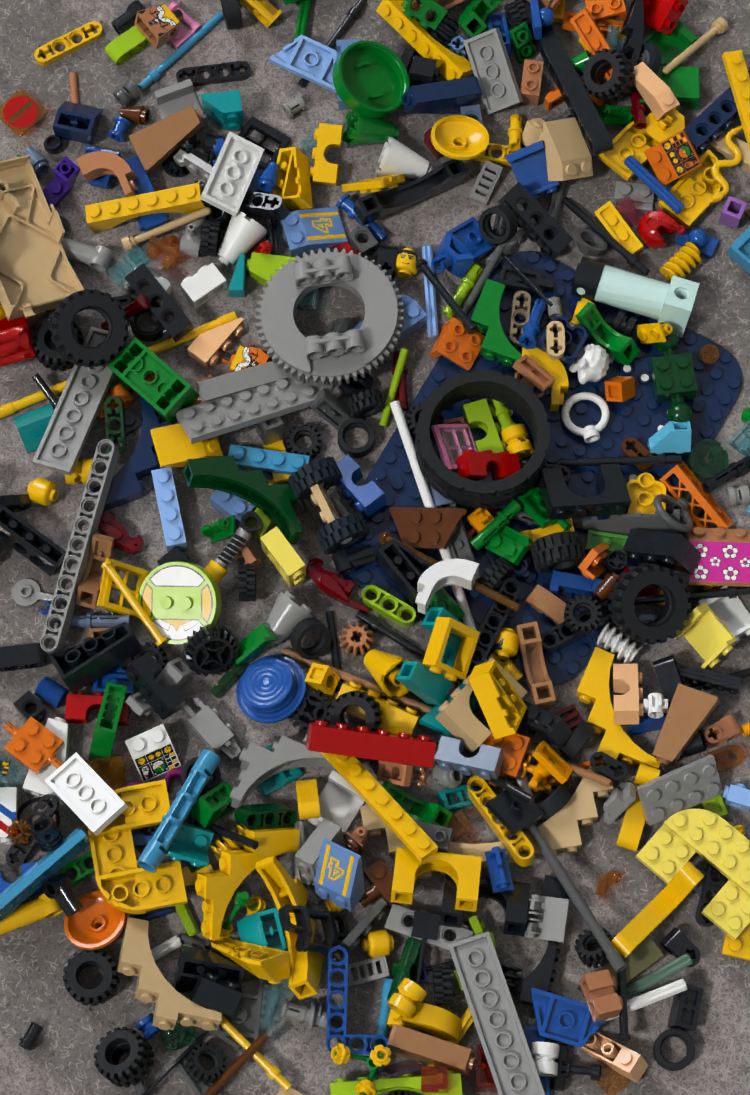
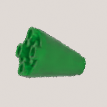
(366, 130)

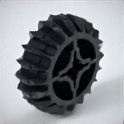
(211, 650)

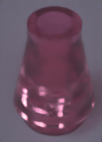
(627, 209)

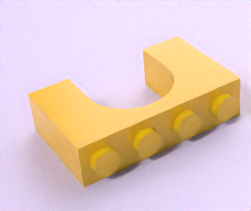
(461, 868)

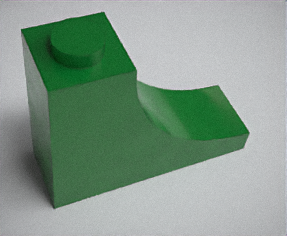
(107, 721)

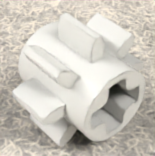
(655, 705)

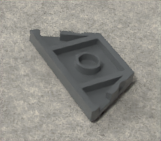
(247, 1014)

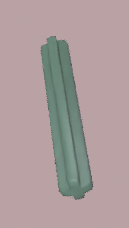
(658, 975)

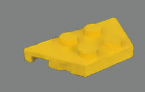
(374, 184)

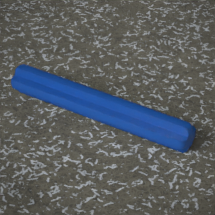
(654, 184)

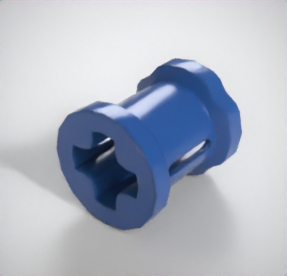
(119, 129)

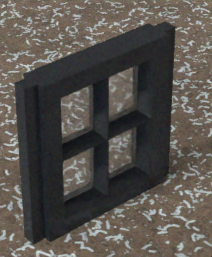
(265, 137)

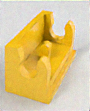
(262, 10)

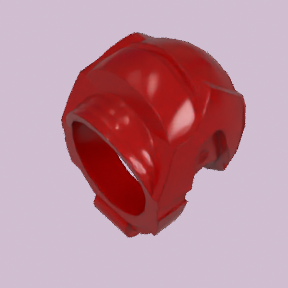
(656, 224)

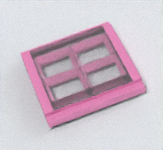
(452, 442)

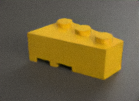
(497, 699)

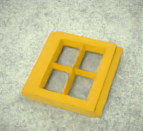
(109, 594)

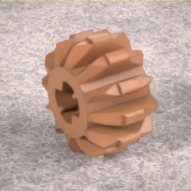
(365, 639)

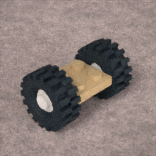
(314, 482)

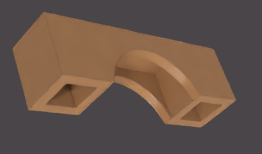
(534, 665)

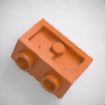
(591, 564)

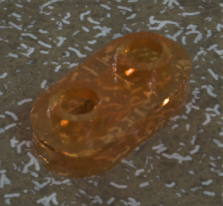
(722, 757)

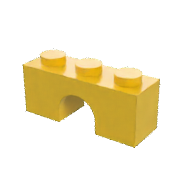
(327, 137)

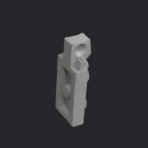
(193, 163)

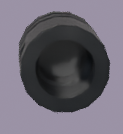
(48, 837)

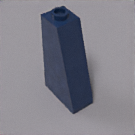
(442, 96)

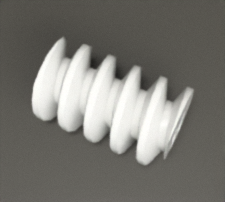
(618, 644)

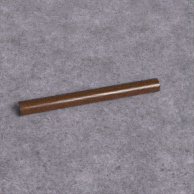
(247, 1054)

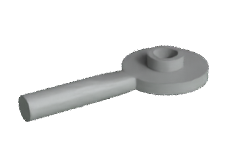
(28, 593)

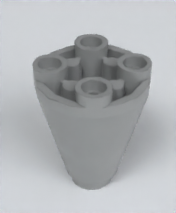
(286, 615)

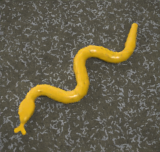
(718, 196)

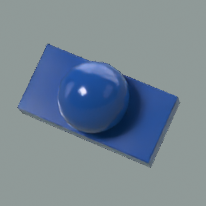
(540, 18)
(704, 242)

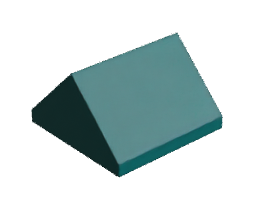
(33, 426)

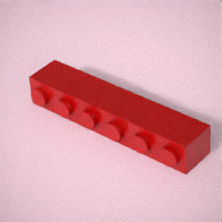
(370, 744)

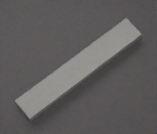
(240, 381)

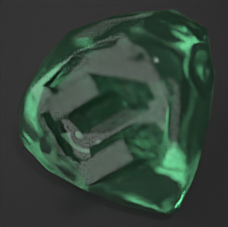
(178, 1038)

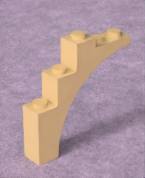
(151, 985)

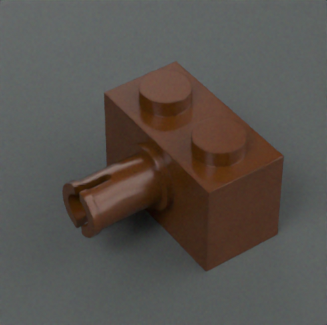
(381, 884)

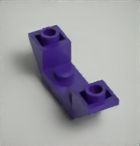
(62, 183)

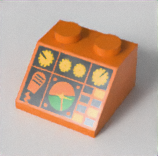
(673, 157)

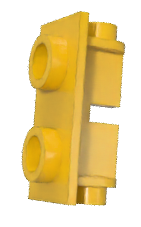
(653, 332)

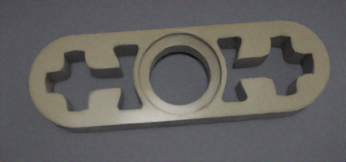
(516, 303)

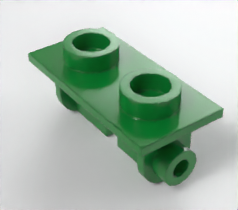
(614, 115)
(220, 530)

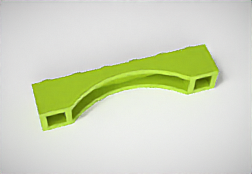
(404, 1083)

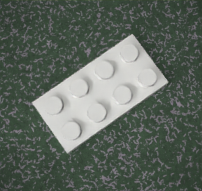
(232, 173)
(86, 794)

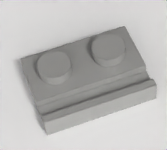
(640, 193)

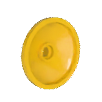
(459, 137)

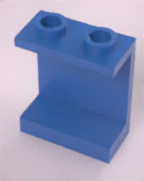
(531, 169)

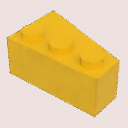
(293, 179)

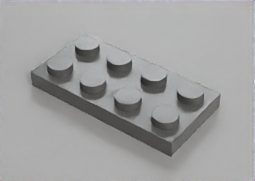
(493, 70)
(680, 789)

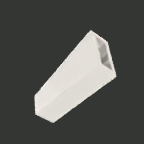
(36, 784)

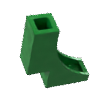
(488, 321)

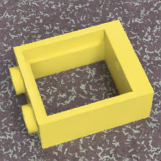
(283, 557)

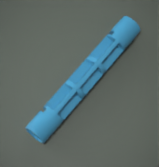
(177, 813)

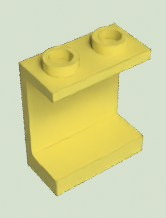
(707, 635)

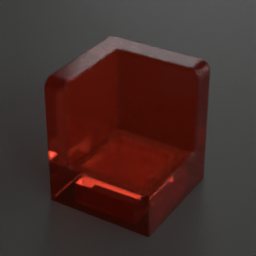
(434, 1079)

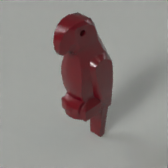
(122, 541)
(332, 584)

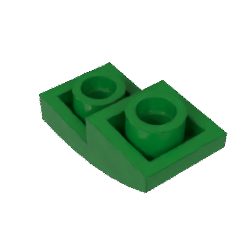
(521, 42)

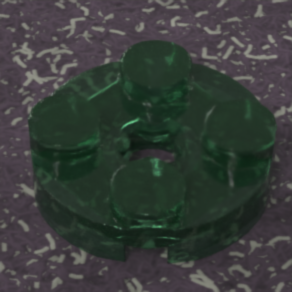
(716, 453)

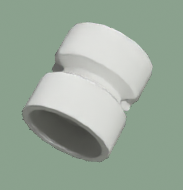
(544, 1058)

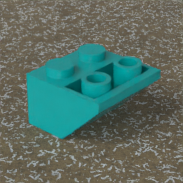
(263, 929)

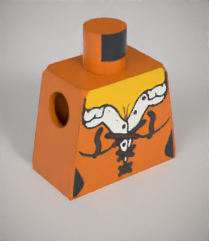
(245, 358)

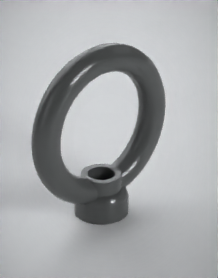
(657, 502)

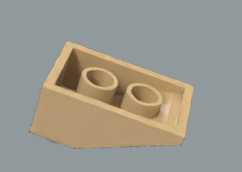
(566, 150)

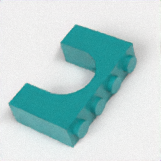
(427, 685)

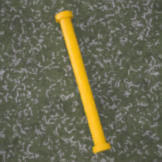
(133, 602)

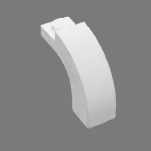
(442, 574)

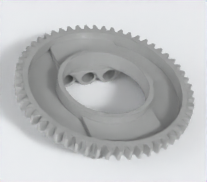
(335, 354)

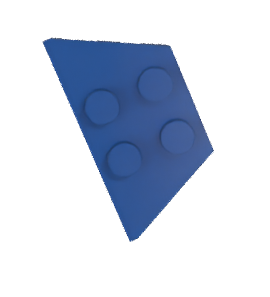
(563, 1018)

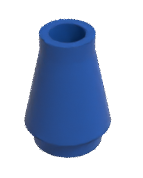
(268, 179)

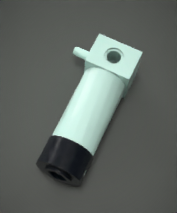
(636, 293)

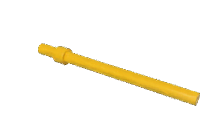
(273, 1072)

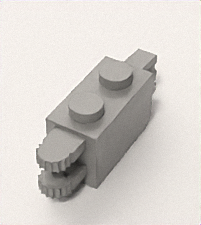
(212, 730)

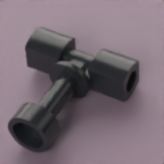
(565, 1069)

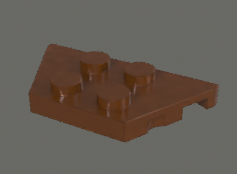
(426, 526)

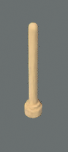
(718, 27)
(130, 242)

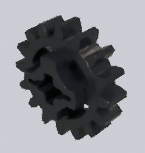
(317, 707)

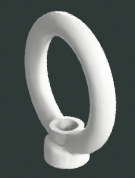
(590, 432)

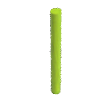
(394, 386)

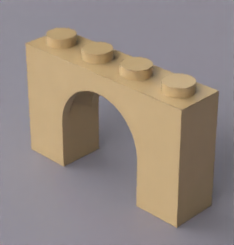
(460, 720)

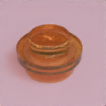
(709, 353)

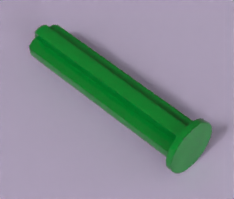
(303, 16)

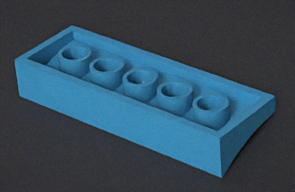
(42, 871)

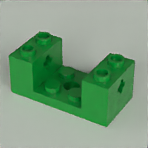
(168, 389)

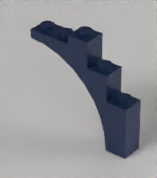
(126, 483)

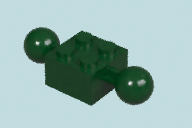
(673, 379)

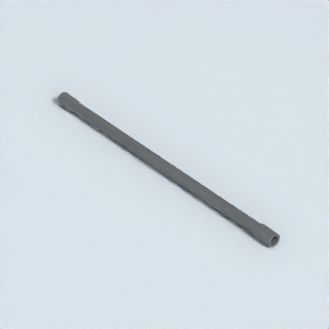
(611, 953)

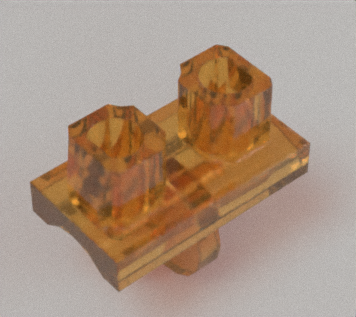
(166, 247)

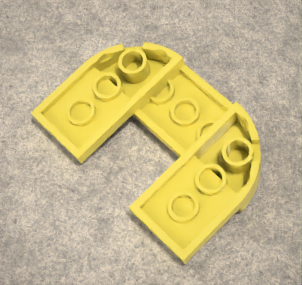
(720, 846)

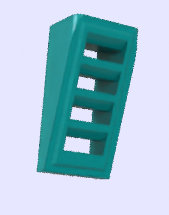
(238, 280)
(442, 798)

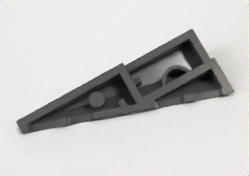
(624, 523)

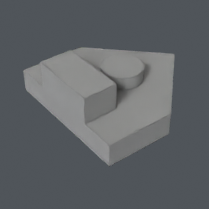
(620, 799)

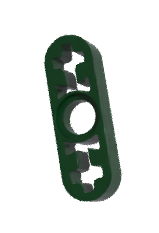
(109, 410)

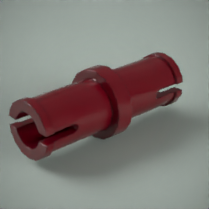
(638, 110)

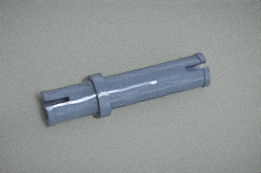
(94, 621)

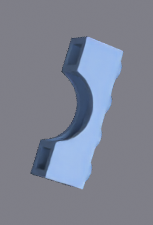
(169, 508)

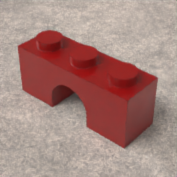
(474, 464)
(80, 705)

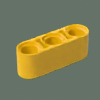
(308, 799)

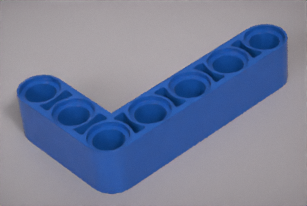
(341, 1010)

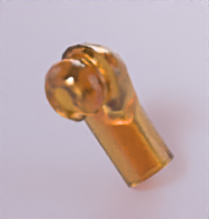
(606, 880)

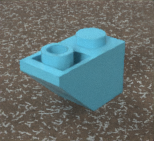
(671, 438)

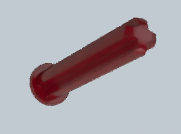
(142, 302)

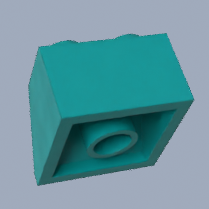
(224, 109)

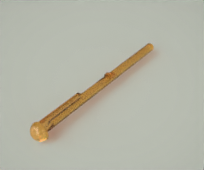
(385, 537)

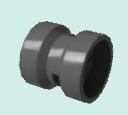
(126, 94)

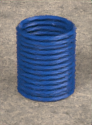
(51, 692)

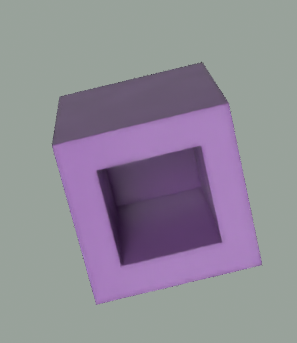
(732, 212)

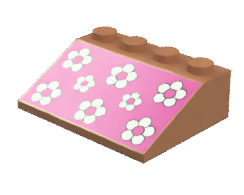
(722, 558)

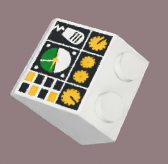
(152, 753)

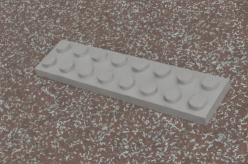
(249, 407)
(75, 412)
(495, 1016)

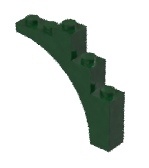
(251, 485)

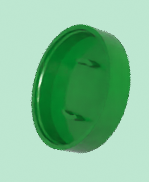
(370, 79)

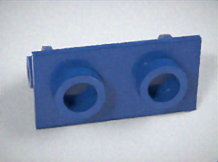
(499, 870)

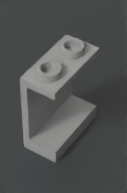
(176, 98)

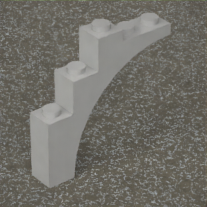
(261, 764)

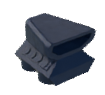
(575, 339)

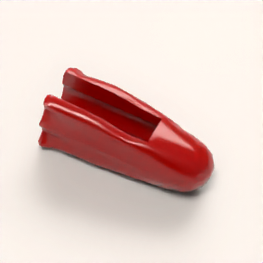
(15, 341)

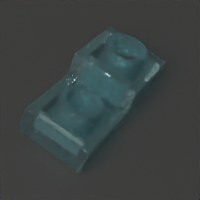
(129, 262)

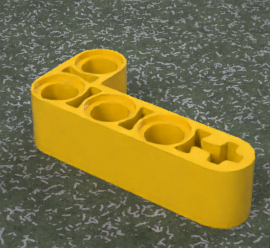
(634, 817)

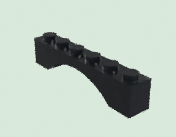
(386, 202)
(543, 973)

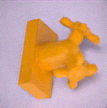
(548, 764)

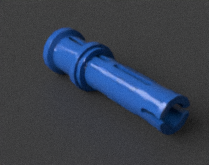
(347, 205)
(531, 329)

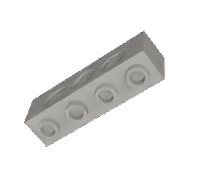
(402, 911)

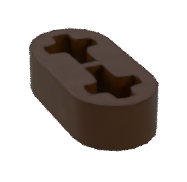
(639, 449)

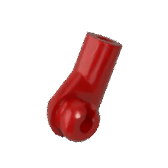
(264, 247)

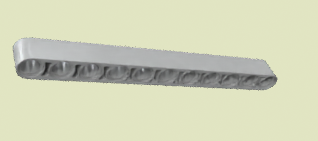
(77, 537)

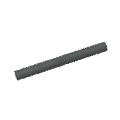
(482, 279)

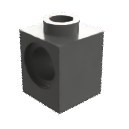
(367, 248)

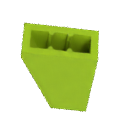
(263, 265)

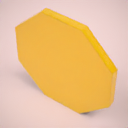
(665, 127)

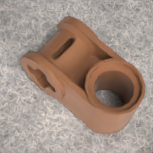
(724, 730)

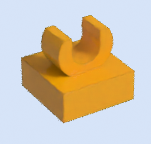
(480, 518)

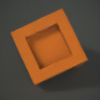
(620, 388)

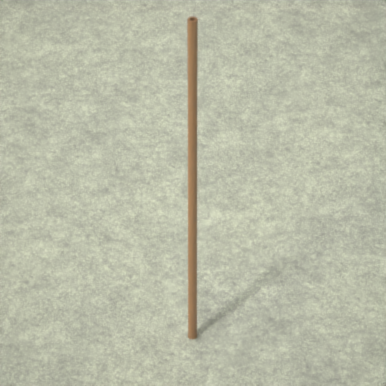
(425, 709)

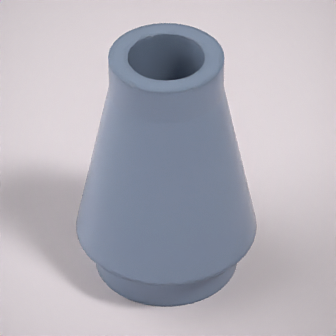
(38, 162)

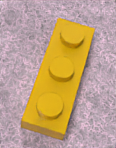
(618, 228)

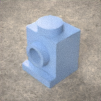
(737, 796)

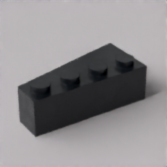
(95, 656)

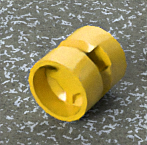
(516, 440)
(80, 472)
(406, 999)

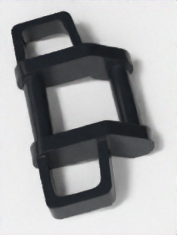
(305, 930)

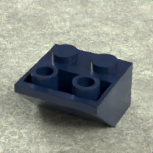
(77, 122)

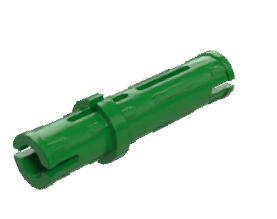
(503, 518)

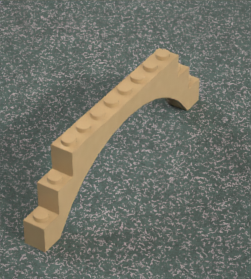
(559, 831)

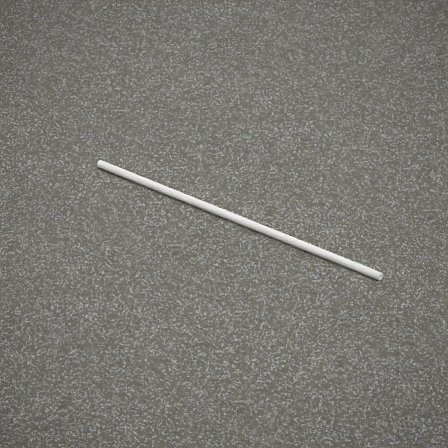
(445, 554)

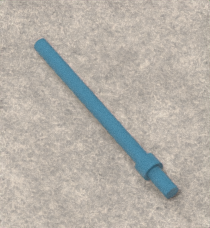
(154, 74)

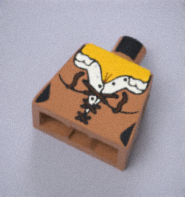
(158, 24)

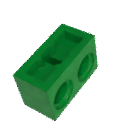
(421, 12)
(213, 805)

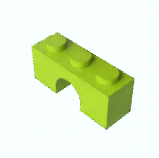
(479, 415)

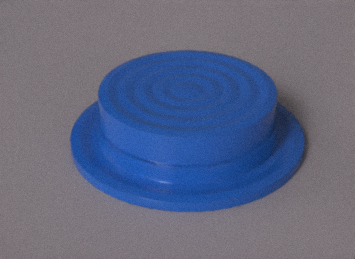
(271, 689)

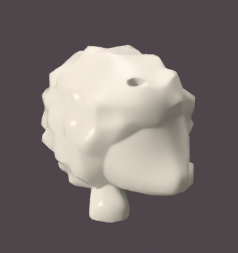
(591, 364)

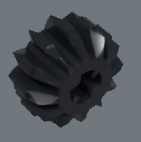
(445, 30)

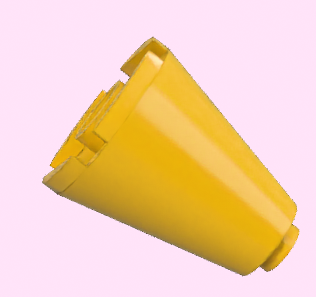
(384, 669)

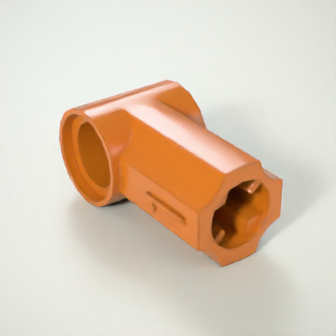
(120, 391)

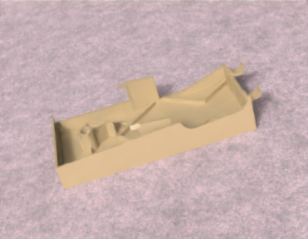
(32, 259)

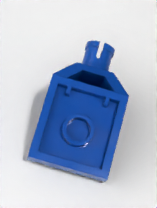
(461, 248)

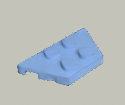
(308, 60)

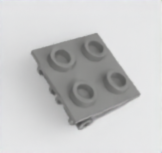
(547, 918)

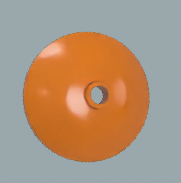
(83, 925)

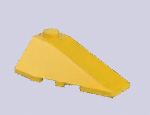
(259, 960)

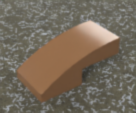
(547, 603)

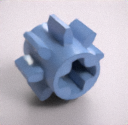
(455, 42)

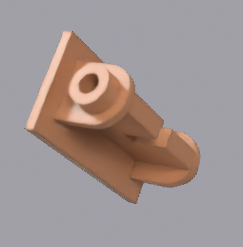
(357, 839)

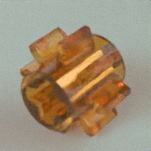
(13, 831)

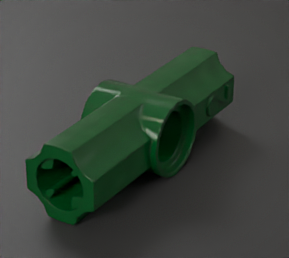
(407, 965)

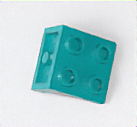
(191, 845)

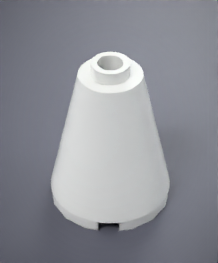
(400, 159)
(239, 238)

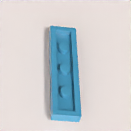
(267, 460)

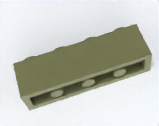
(637, 962)

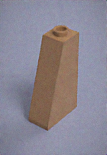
(164, 137)
(684, 719)
(430, 1050)

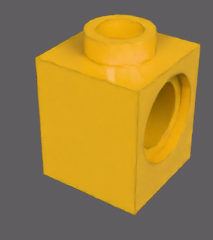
(322, 678)

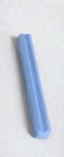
(430, 296)

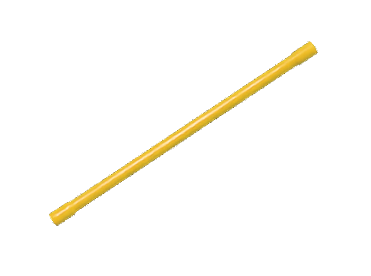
(11, 407)

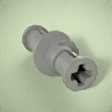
(308, 1014)

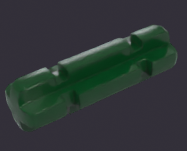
(227, 680)

